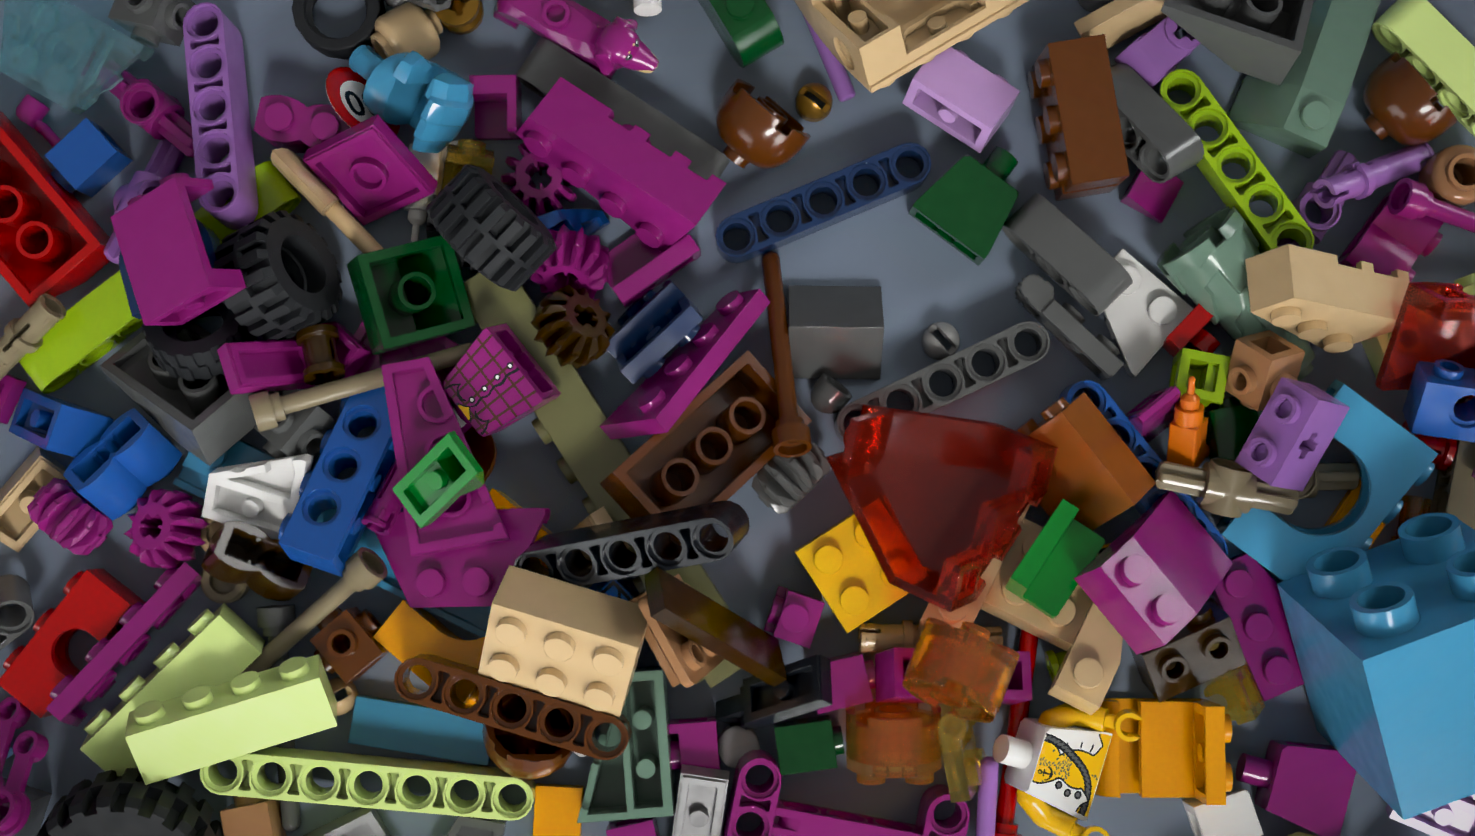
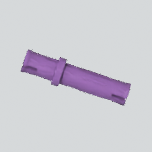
(1362, 179)

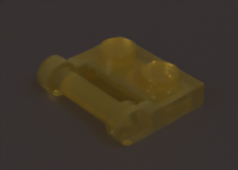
(960, 756)

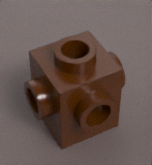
(332, 645)

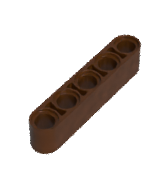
(490, 712)

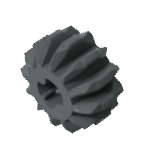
(788, 480)

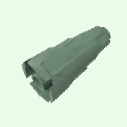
(1215, 276)

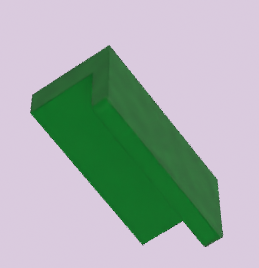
(1054, 560)

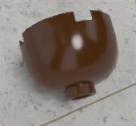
(1404, 104)
(757, 129)
(521, 755)

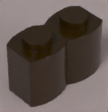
(248, 555)

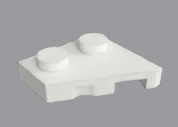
(1143, 315)
(256, 492)

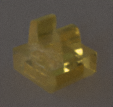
(1240, 692)

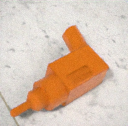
(1188, 430)

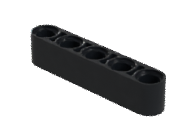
(648, 537)

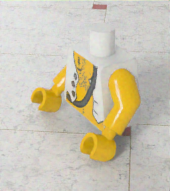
(1059, 764)

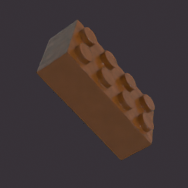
(709, 448)

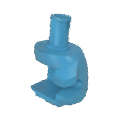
(415, 93)

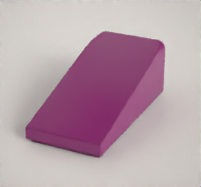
(1154, 412)

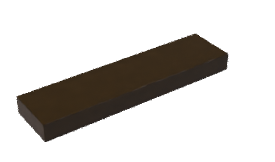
(714, 627)

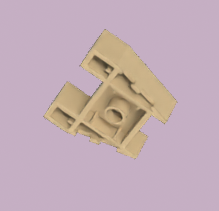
(1079, 628)

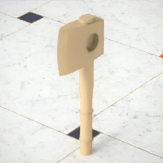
(322, 198)

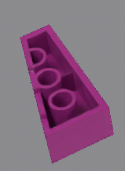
(618, 166)

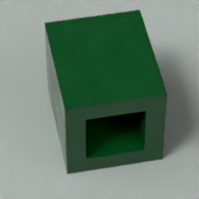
(807, 744)

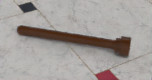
(790, 434)

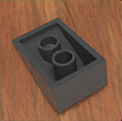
(1247, 35)
(194, 413)

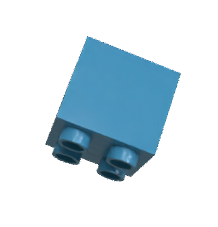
(1393, 659)

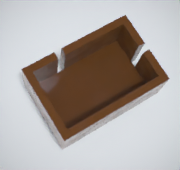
(1078, 118)

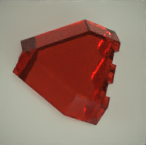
(939, 496)

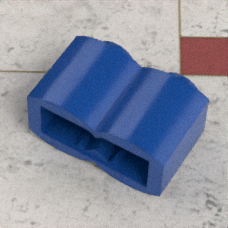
(122, 464)

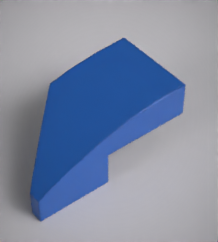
(574, 219)

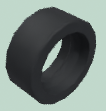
(334, 47)

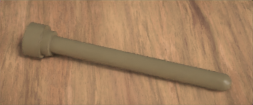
(272, 408)
(361, 572)

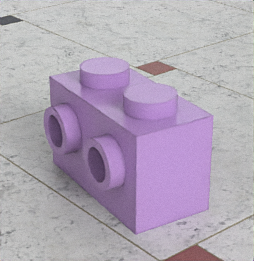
(961, 97)

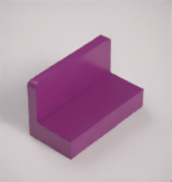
(640, 268)

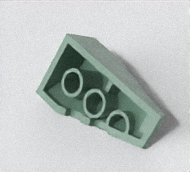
(1315, 90)

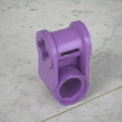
(1157, 52)

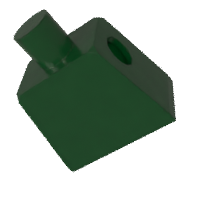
(970, 203)

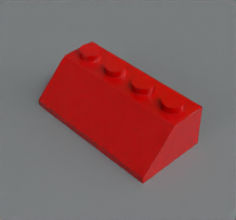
(44, 230)

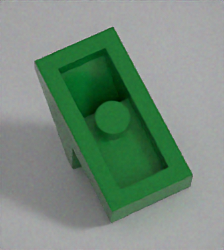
(439, 480)

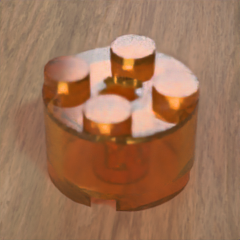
(960, 669)
(893, 742)

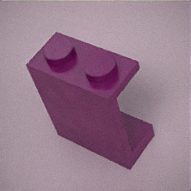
(168, 254)

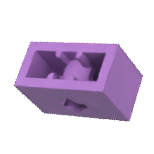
(1292, 434)

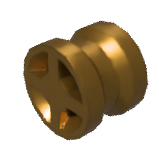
(462, 17)

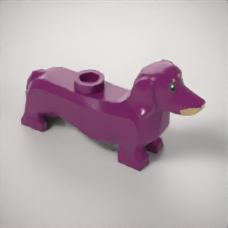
(582, 33)

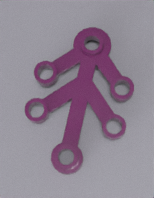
(14, 803)

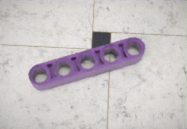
(214, 46)

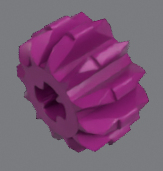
(525, 188)
(576, 262)
(69, 517)
(166, 529)

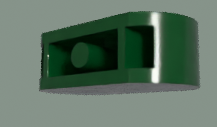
(744, 27)

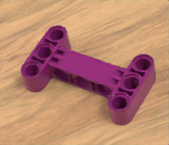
(800, 819)

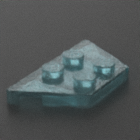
(65, 51)

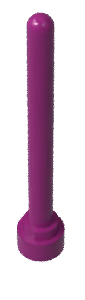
(1414, 200)

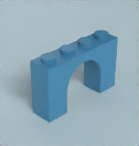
(1388, 465)

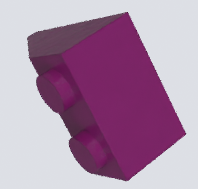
(1155, 574)

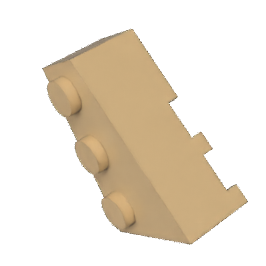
(1323, 299)

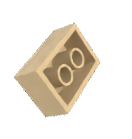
(563, 640)

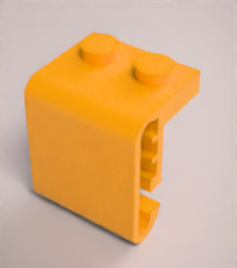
(1176, 751)

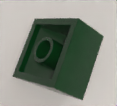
(410, 294)

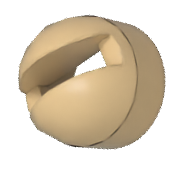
(346, 704)

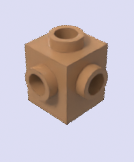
(1258, 365)

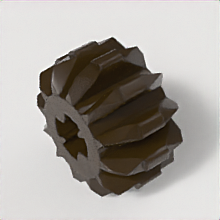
(572, 326)

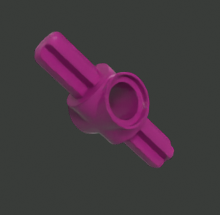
(165, 120)

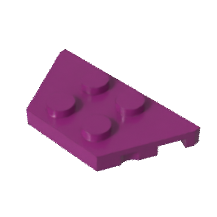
(465, 574)

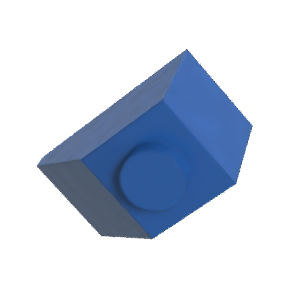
(57, 423)

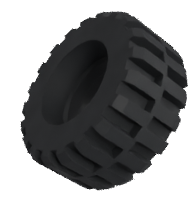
(130, 808)

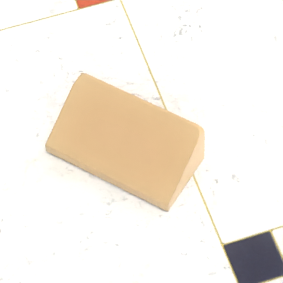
(18, 493)

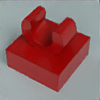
(1191, 334)

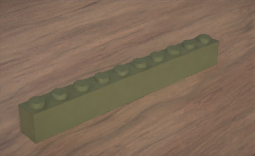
(574, 426)

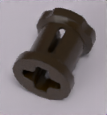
(320, 354)

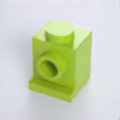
(1207, 368)

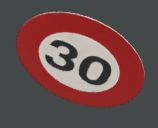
(346, 96)

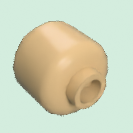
(407, 30)

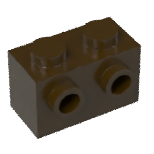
(1193, 656)

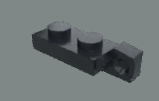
(761, 704)

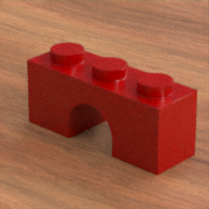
(91, 603)

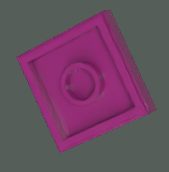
(370, 170)

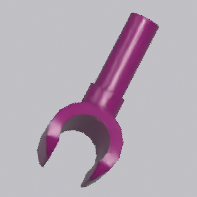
(32, 113)

